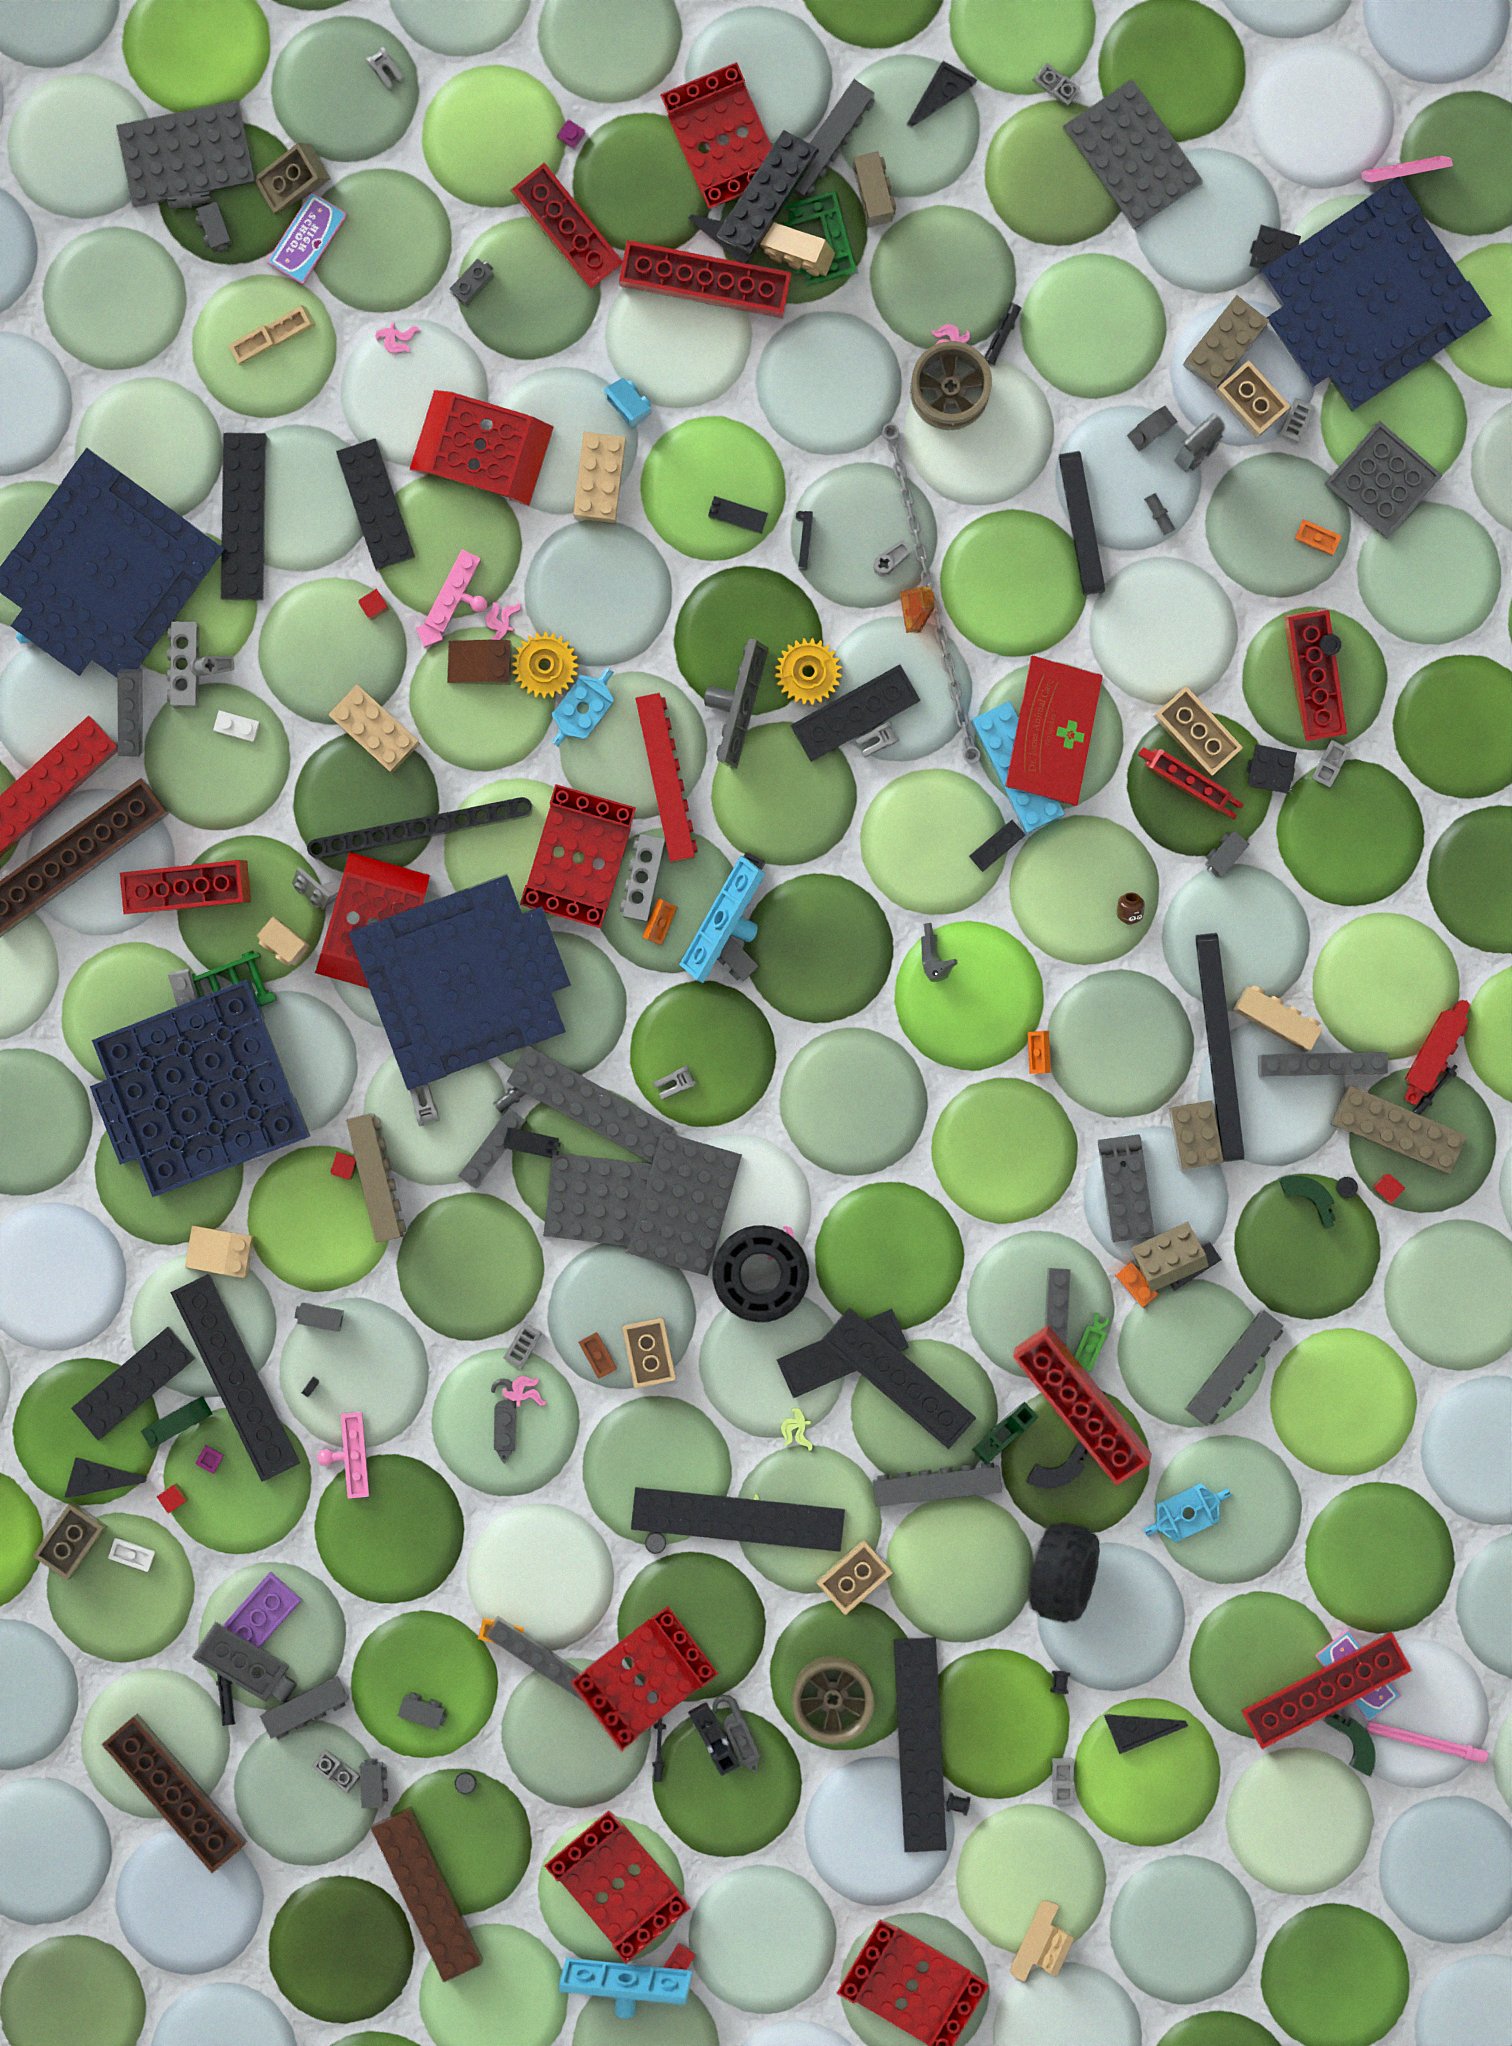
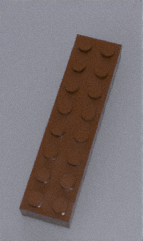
(174, 1793)
(427, 1894)

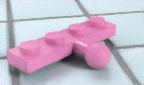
(454, 591)
(353, 1454)

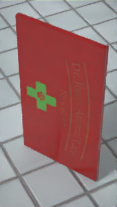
(1054, 730)

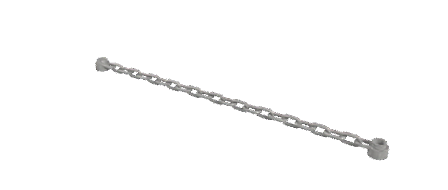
(894, 427)

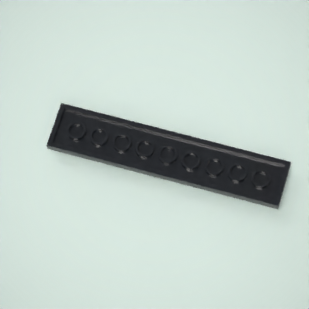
(235, 1377)
(737, 1519)
(920, 1744)

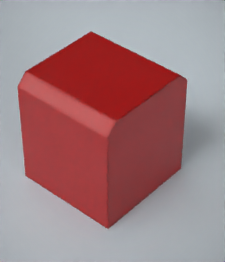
(373, 604)
(343, 1166)
(1388, 1188)
(172, 1498)

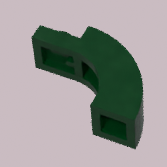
(1313, 1191)
(176, 1422)
(1005, 1432)
(1363, 1747)

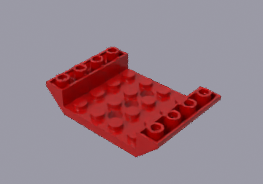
(703, 113)
(511, 454)
(578, 825)
(371, 891)
(667, 1661)
(633, 1913)
(944, 1993)

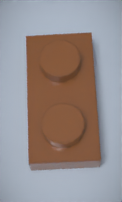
(597, 1355)

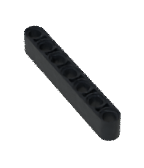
(1081, 523)

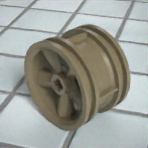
(948, 354)
(832, 1730)

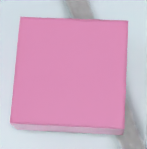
(429, 635)

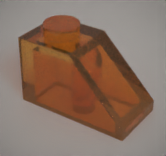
(917, 607)

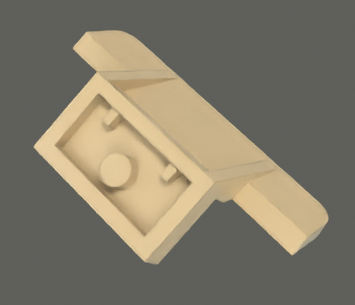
(1043, 1944)

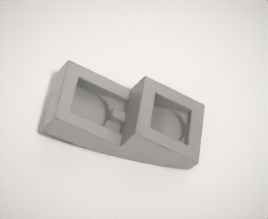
(1330, 763)
(1063, 1781)

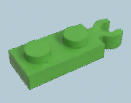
(1091, 1343)

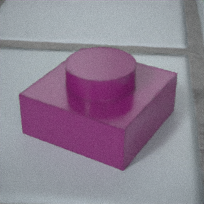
(571, 134)
(209, 1459)

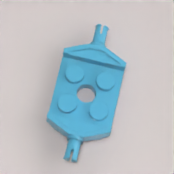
(585, 690)
(1170, 1517)

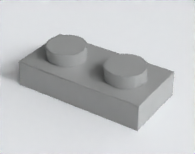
(183, 986)

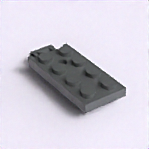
(236, 1659)

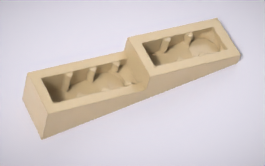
(272, 334)

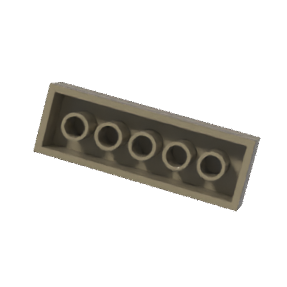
(1398, 1129)
(375, 1177)

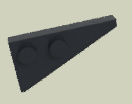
(944, 87)
(711, 228)
(95, 1477)
(1135, 1731)

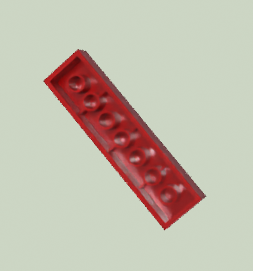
(705, 279)
(52, 780)
(1082, 1405)
(1326, 1690)

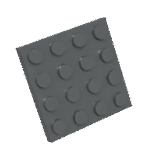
(1383, 479)

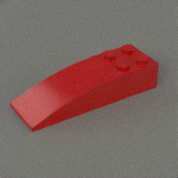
(566, 225)
(1315, 675)
(185, 887)

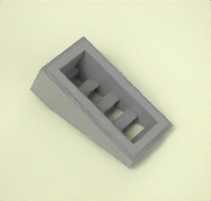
(1294, 438)
(531, 1330)

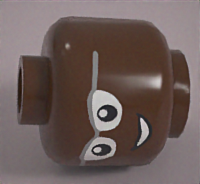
(1130, 908)

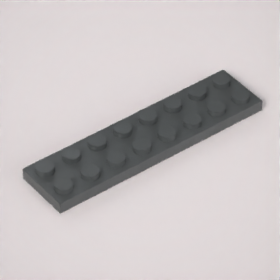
(588, 1103)

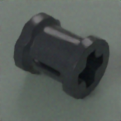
(1060, 1681)
(958, 1804)

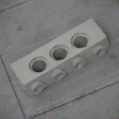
(189, 697)
(642, 910)

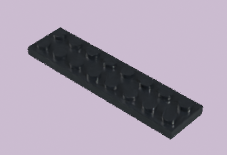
(243, 516)
(898, 1378)

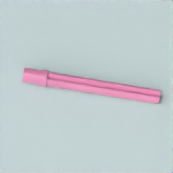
(1467, 1752)

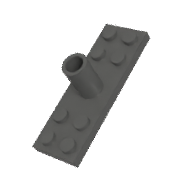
(738, 702)

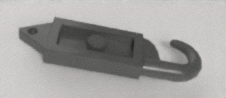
(739, 1733)

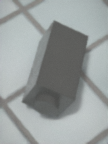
(215, 228)
(472, 282)
(1225, 856)
(737, 959)
(319, 1316)
(422, 1711)
(372, 1784)

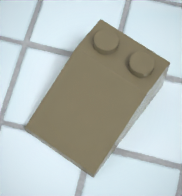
(292, 177)

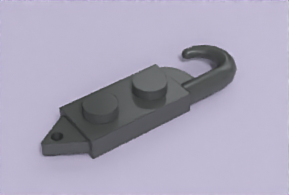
(504, 1422)

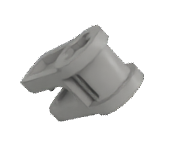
(383, 60)
(893, 557)
(211, 665)
(878, 733)
(678, 1077)
(430, 1107)

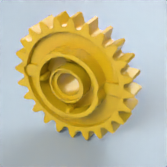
(537, 651)
(811, 656)

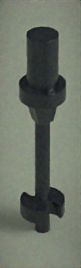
(1426, 1100)
(658, 1764)

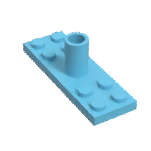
(724, 920)
(625, 1983)

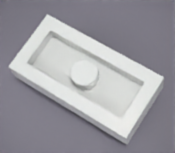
(236, 726)
(131, 1554)

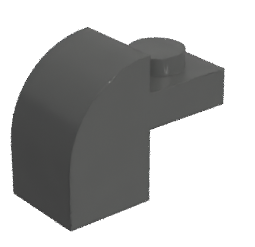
(1151, 428)

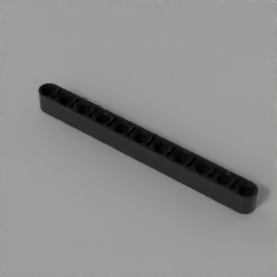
(409, 826)
(1219, 1046)

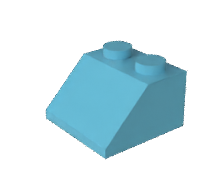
(627, 402)

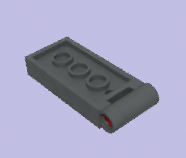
(1200, 443)
(1126, 1188)

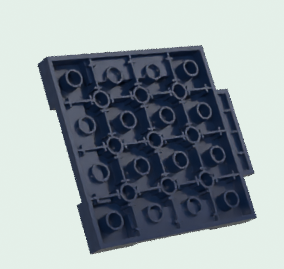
(1370, 296)
(103, 569)
(462, 979)
(196, 1089)

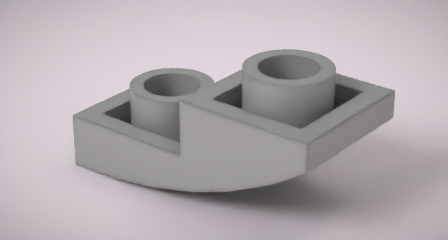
(1056, 84)
(336, 1771)

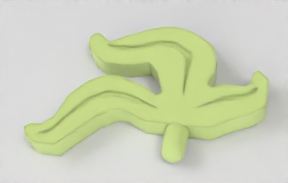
(790, 1424)

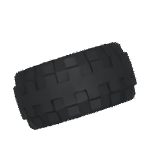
(768, 1241)
(1064, 1572)

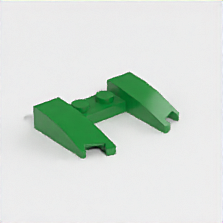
(828, 210)

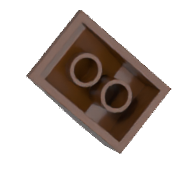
(479, 662)

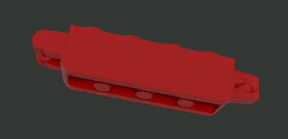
(1189, 781)
(1435, 1051)

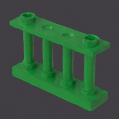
(263, 995)

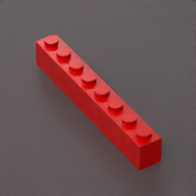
(665, 778)

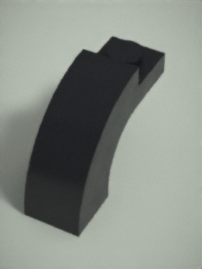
(1060, 1475)
(714, 1738)

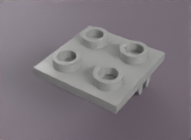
(318, 894)

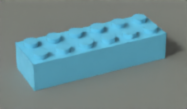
(997, 734)

